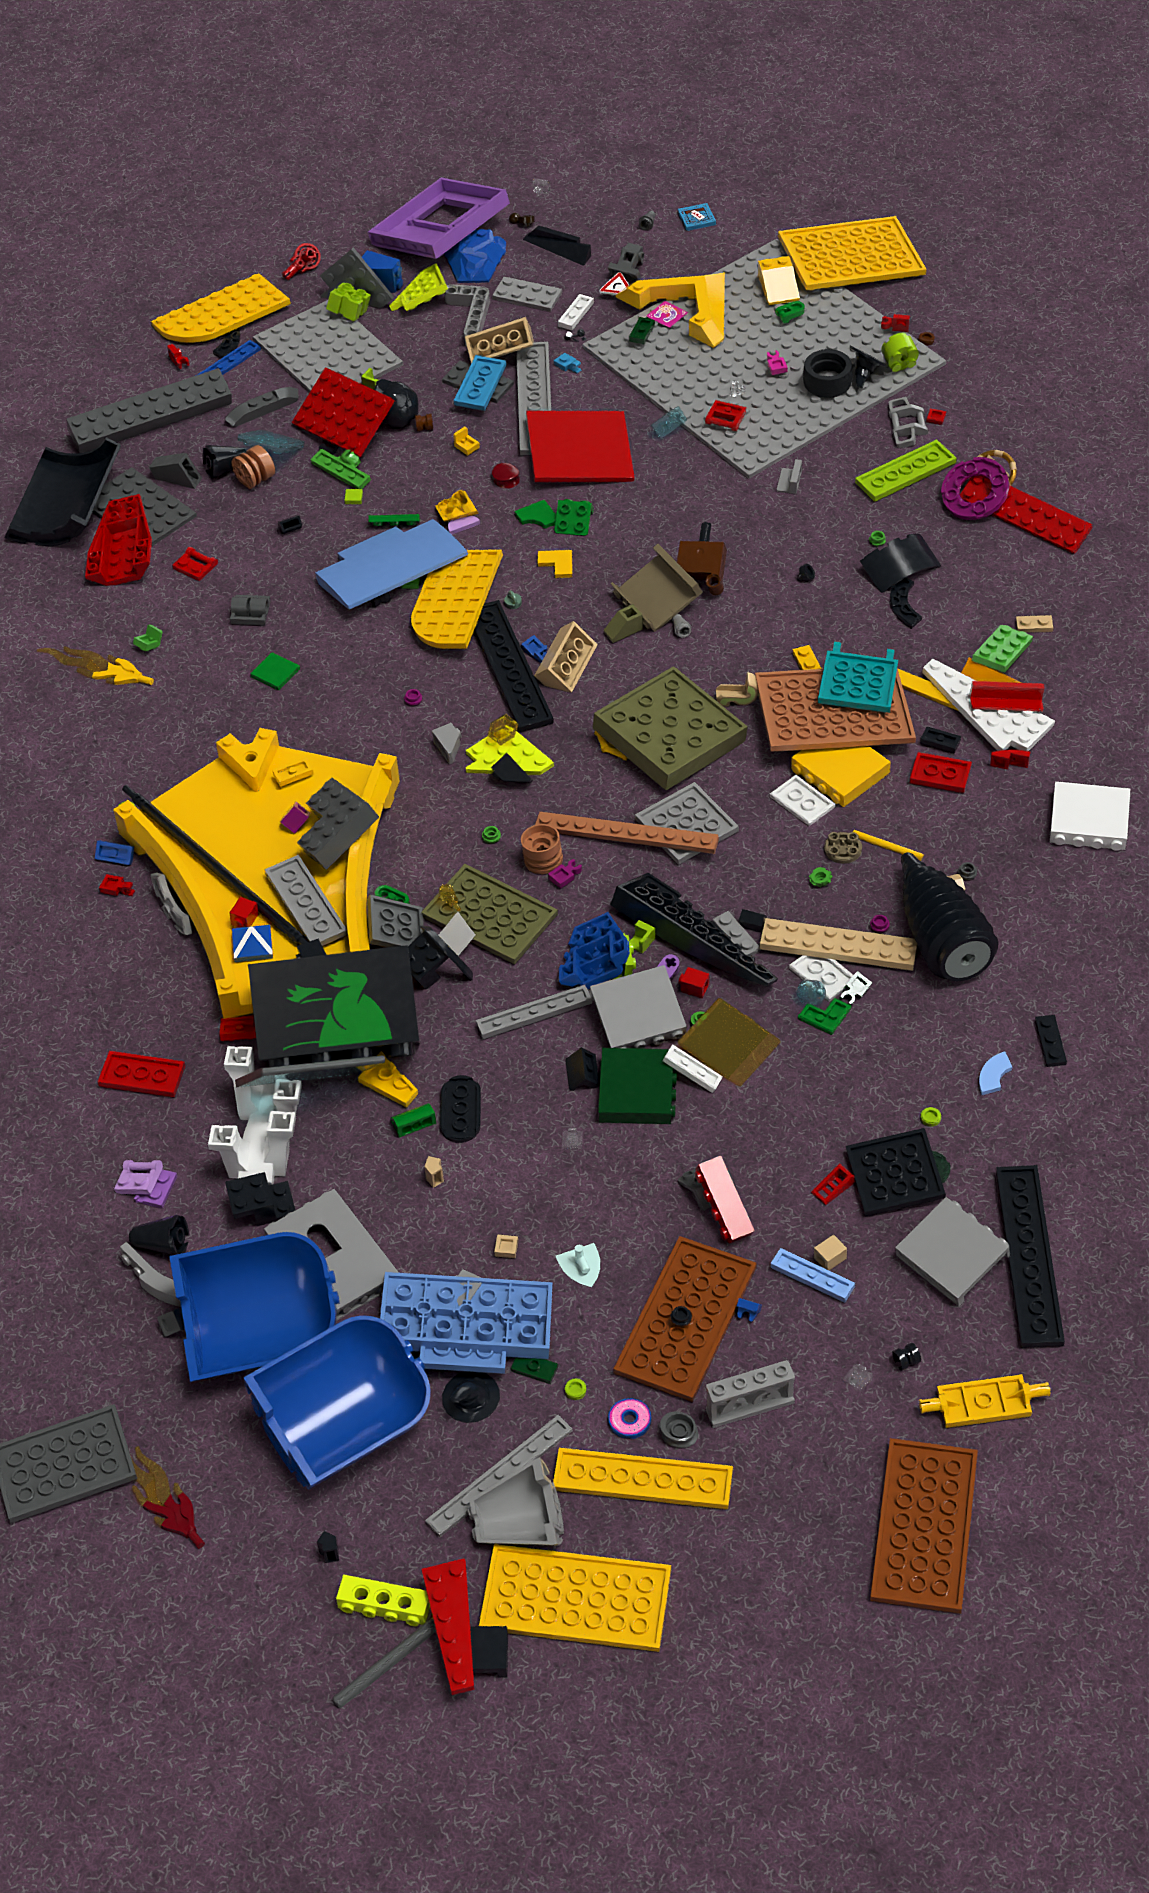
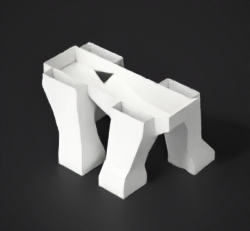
(269, 1127)

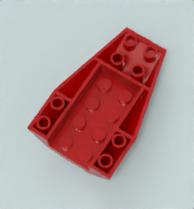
(121, 543)

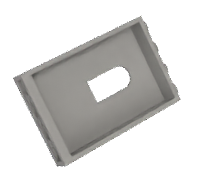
(359, 1262)

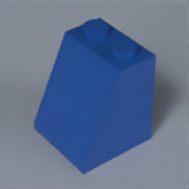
(386, 269)

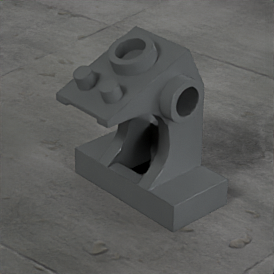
(635, 255)

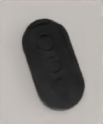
(460, 1109)

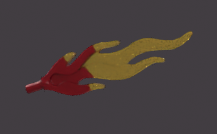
(179, 1518)

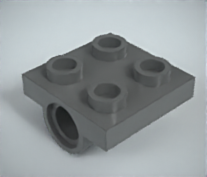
(249, 609)

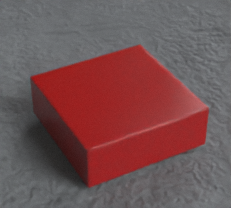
(936, 416)

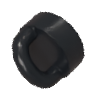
(806, 573)

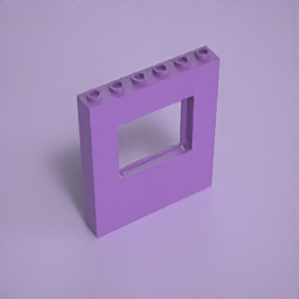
(411, 234)

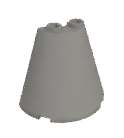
(519, 1509)

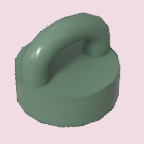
(513, 600)

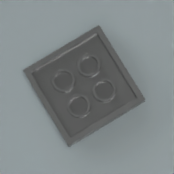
(393, 922)

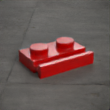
(237, 1028)

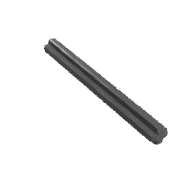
(384, 1664)

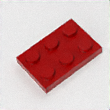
(940, 772)

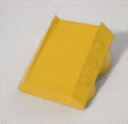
(456, 507)

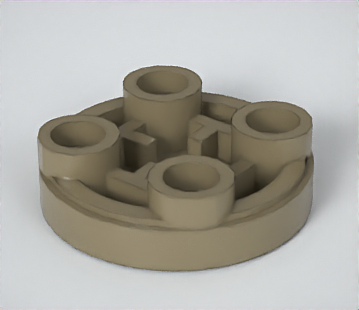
(843, 847)

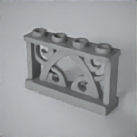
(750, 1393)

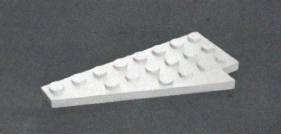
(999, 727)

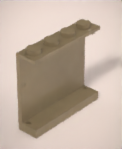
(658, 590)

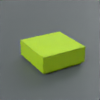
(353, 496)

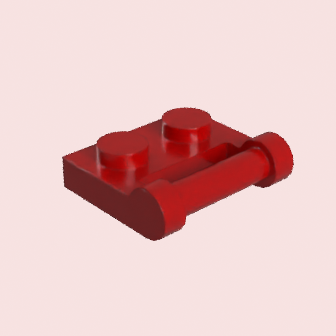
(726, 411)
(193, 568)

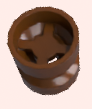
(424, 422)

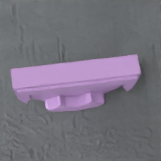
(462, 524)

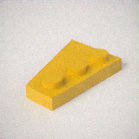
(389, 1082)

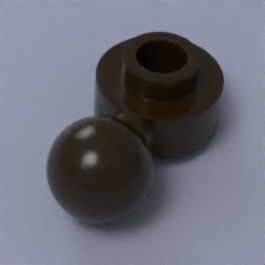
(526, 220)

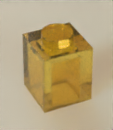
(502, 729)

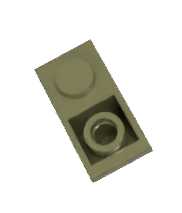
(624, 623)

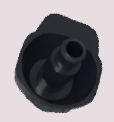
(405, 404)

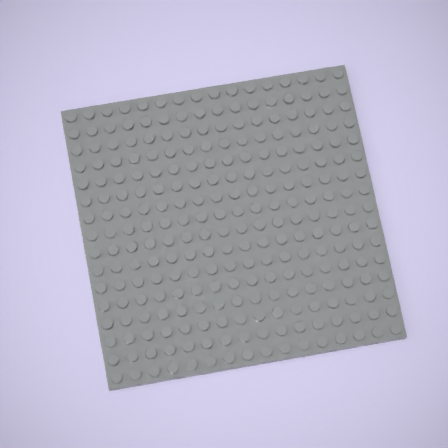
(780, 410)

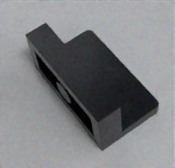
(582, 1069)

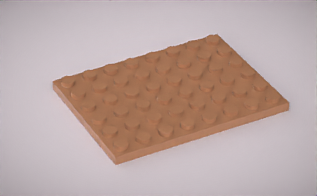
(801, 723)

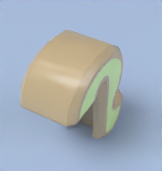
(738, 694)

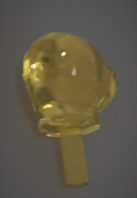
(447, 894)

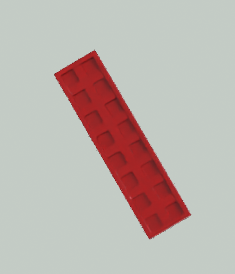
(1032, 515)

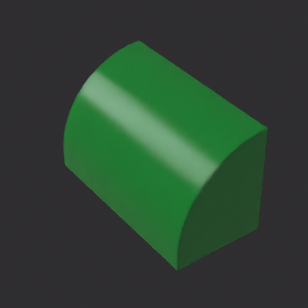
(414, 1120)

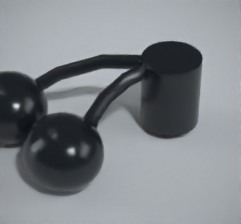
(580, 332)

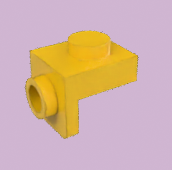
(464, 442)

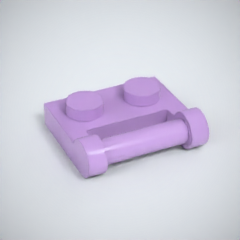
(138, 1182)

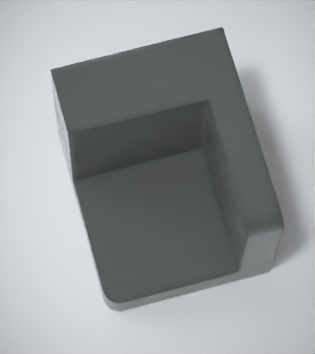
(171, 1321)

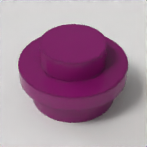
(413, 697)
(879, 923)

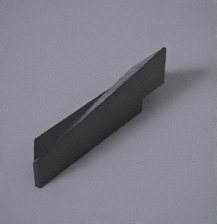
(560, 244)

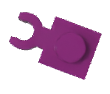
(563, 875)

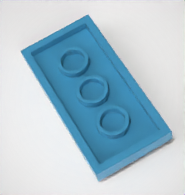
(480, 382)

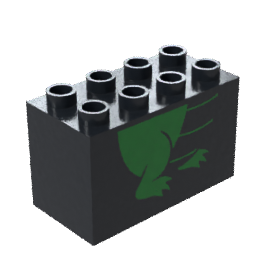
(334, 1006)

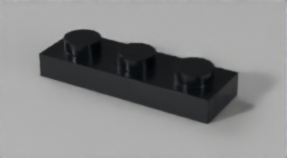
(1050, 1040)

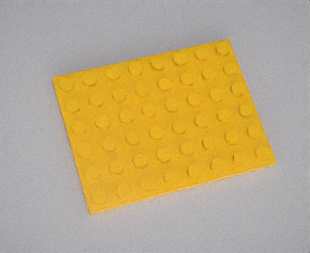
(851, 253)

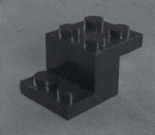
(254, 1196)

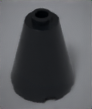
(219, 459)
(161, 1235)

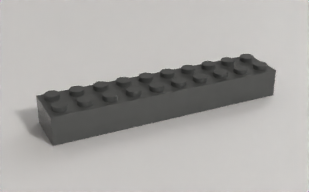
(149, 410)

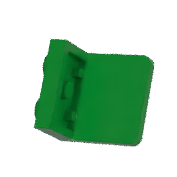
(573, 517)

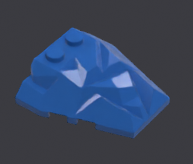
(476, 256)
(595, 953)

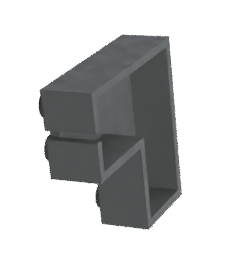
(341, 822)

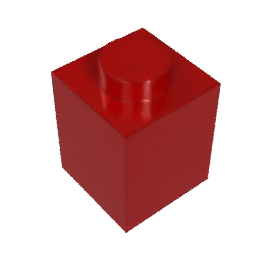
(244, 913)
(694, 982)

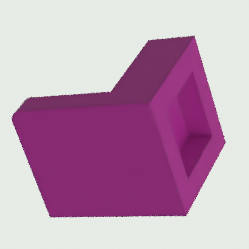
(295, 817)

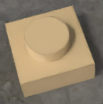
(506, 1246)

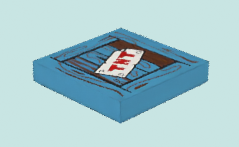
(696, 217)

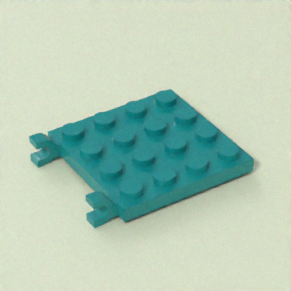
(858, 680)

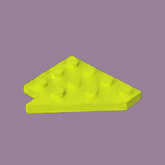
(421, 289)
(525, 754)

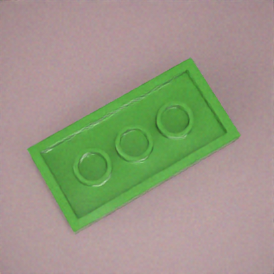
(1002, 648)

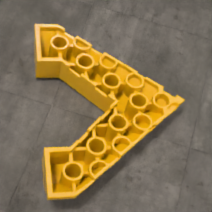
(705, 289)

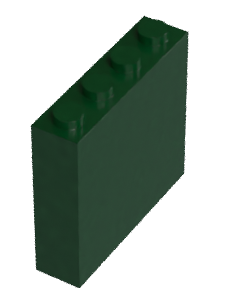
(636, 1087)

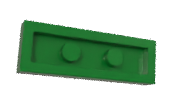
(410, 519)

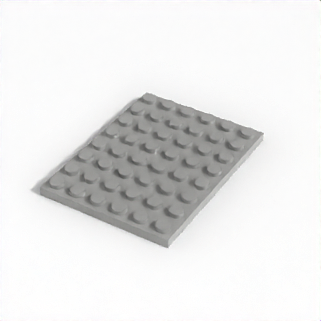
(326, 340)

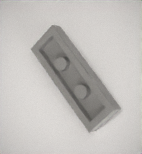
(737, 933)

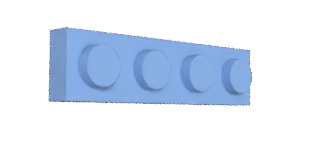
(812, 1275)

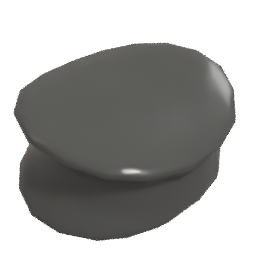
(678, 1429)

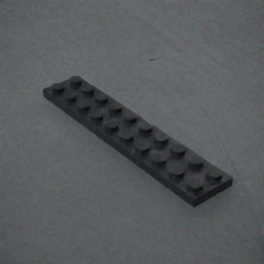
(511, 668)
(1029, 1257)

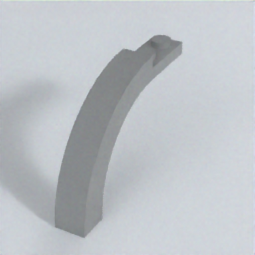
(150, 1280)

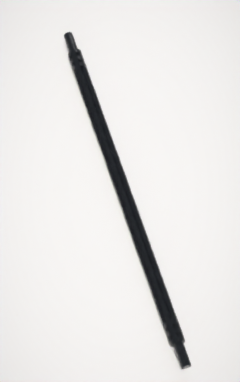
(215, 866)

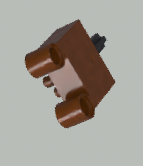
(704, 559)

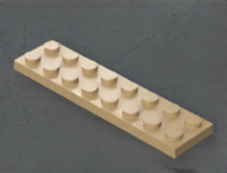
(838, 944)

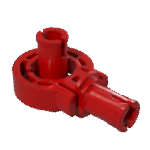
(303, 260)

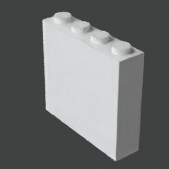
(1090, 816)

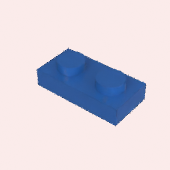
(114, 852)

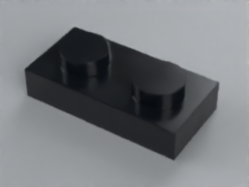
(940, 739)

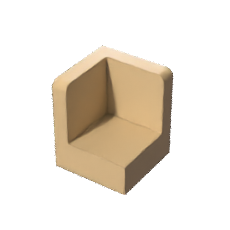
(830, 1253)

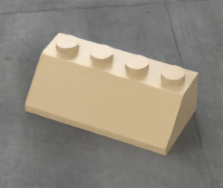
(500, 339)
(566, 658)

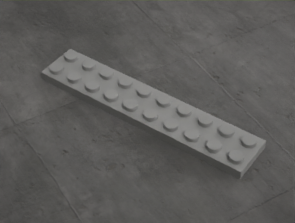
(533, 386)

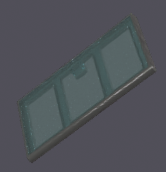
(309, 1071)

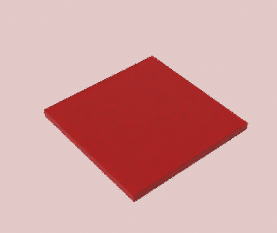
(579, 446)

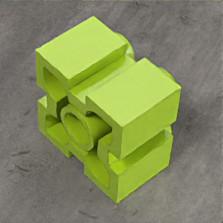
(348, 301)

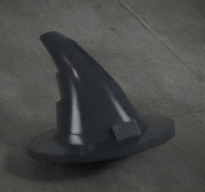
(864, 366)
(471, 1396)

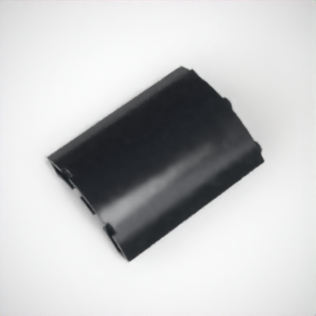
(62, 495)

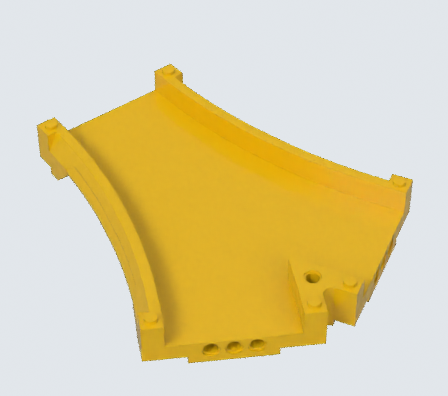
(236, 817)

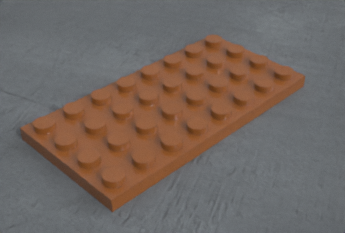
(675, 1356)
(924, 1526)

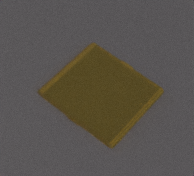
(729, 1042)

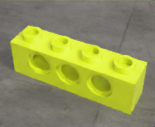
(375, 1592)

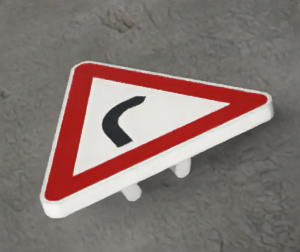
(614, 285)

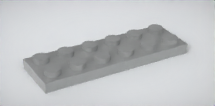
(305, 901)

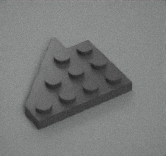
(355, 271)

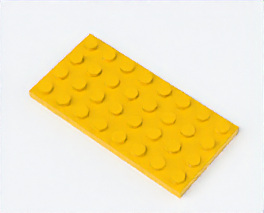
(576, 1597)

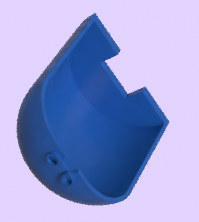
(252, 1301)
(339, 1397)

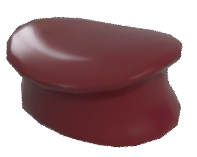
(506, 475)

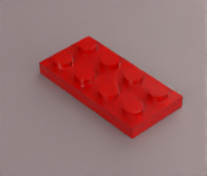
(141, 1073)

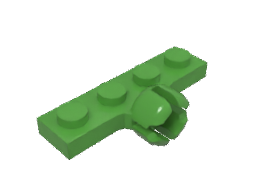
(342, 467)

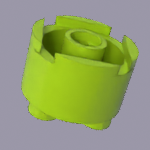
(900, 352)

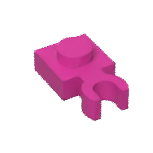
(776, 364)

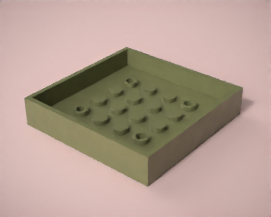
(669, 727)

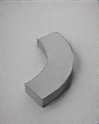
(170, 907)

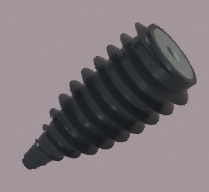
(945, 922)

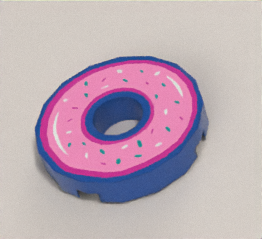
(629, 1407)

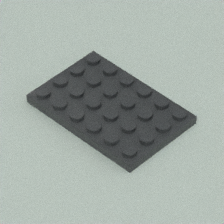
(162, 510)
(64, 1463)

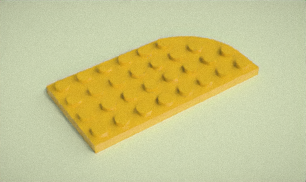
(222, 311)
(454, 599)

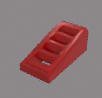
(833, 1175)

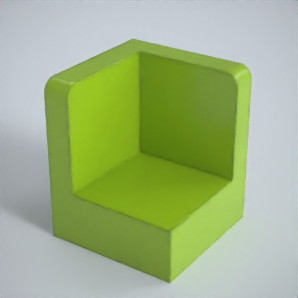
(368, 380)
(643, 936)

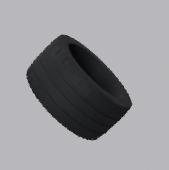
(827, 361)

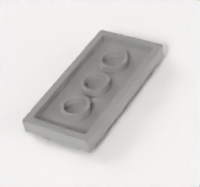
(527, 294)

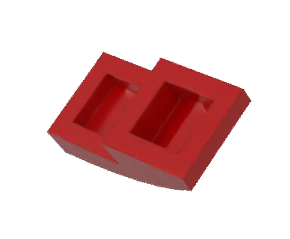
(1004, 758)

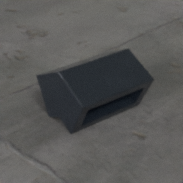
(288, 522)
(752, 920)
(328, 1547)

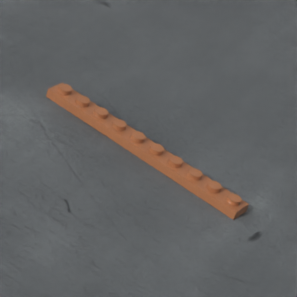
(631, 832)

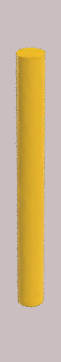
(887, 845)

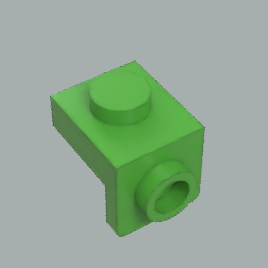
(149, 640)

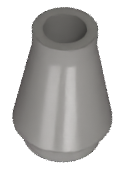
(681, 626)

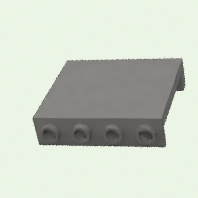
(639, 1009)
(951, 1249)

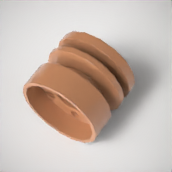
(253, 466)
(541, 848)

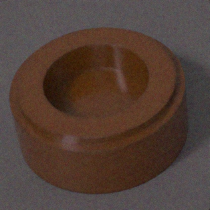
(926, 338)

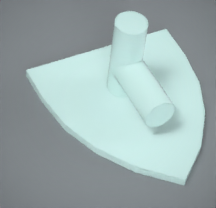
(581, 1264)

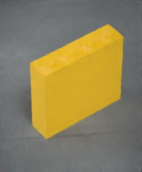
(841, 771)

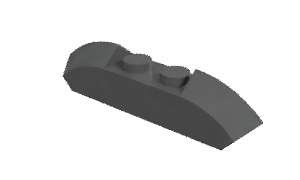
(262, 405)

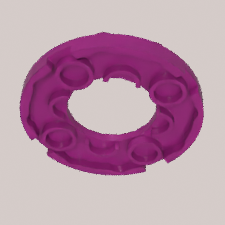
(964, 470)

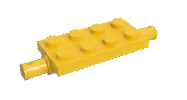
(984, 1400)

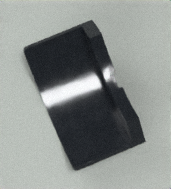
(898, 561)

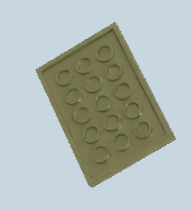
(498, 914)

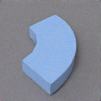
(992, 1073)

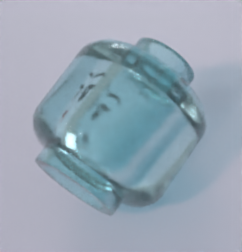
(811, 992)

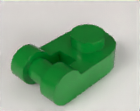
(790, 311)

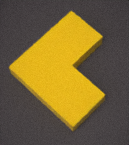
(560, 559)

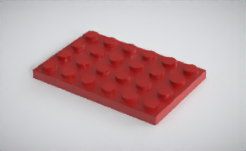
(343, 411)

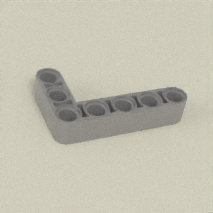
(472, 296)

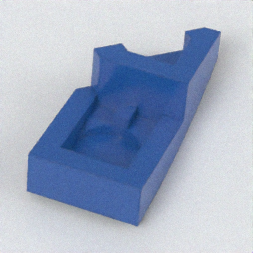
(534, 648)

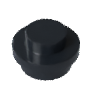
(681, 1316)

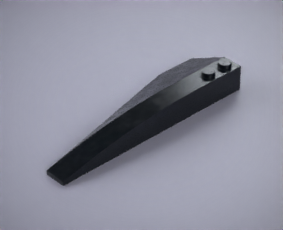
(680, 925)

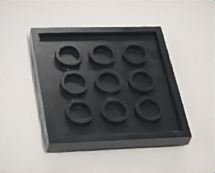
(895, 1172)

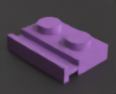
(160, 1191)

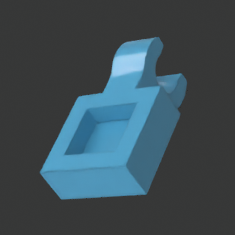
(567, 362)

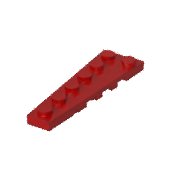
(450, 1611)

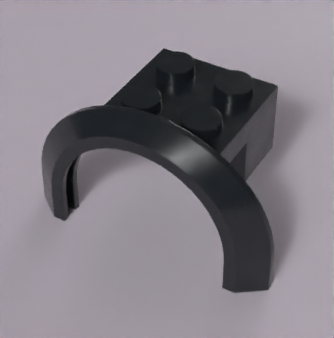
(428, 954)

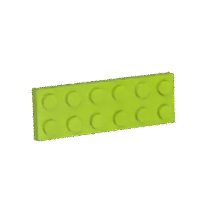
(905, 470)

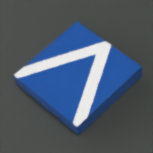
(252, 943)

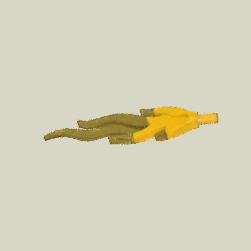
(118, 674)

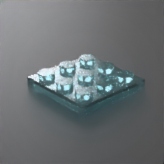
(271, 441)

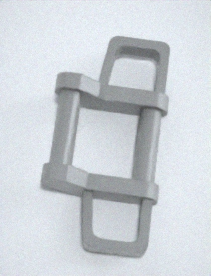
(913, 428)

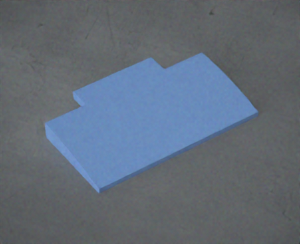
(388, 562)
(497, 1322)

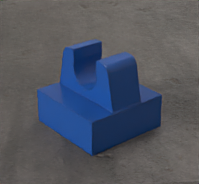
(748, 1306)

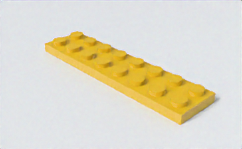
(643, 1478)

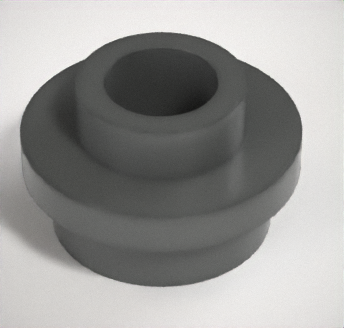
(967, 866)

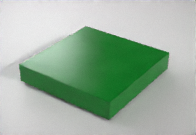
(275, 671)

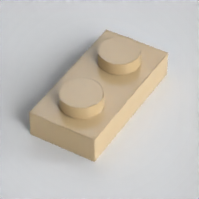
(1034, 623)

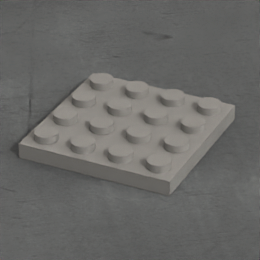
(690, 811)

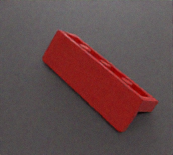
(1006, 696)

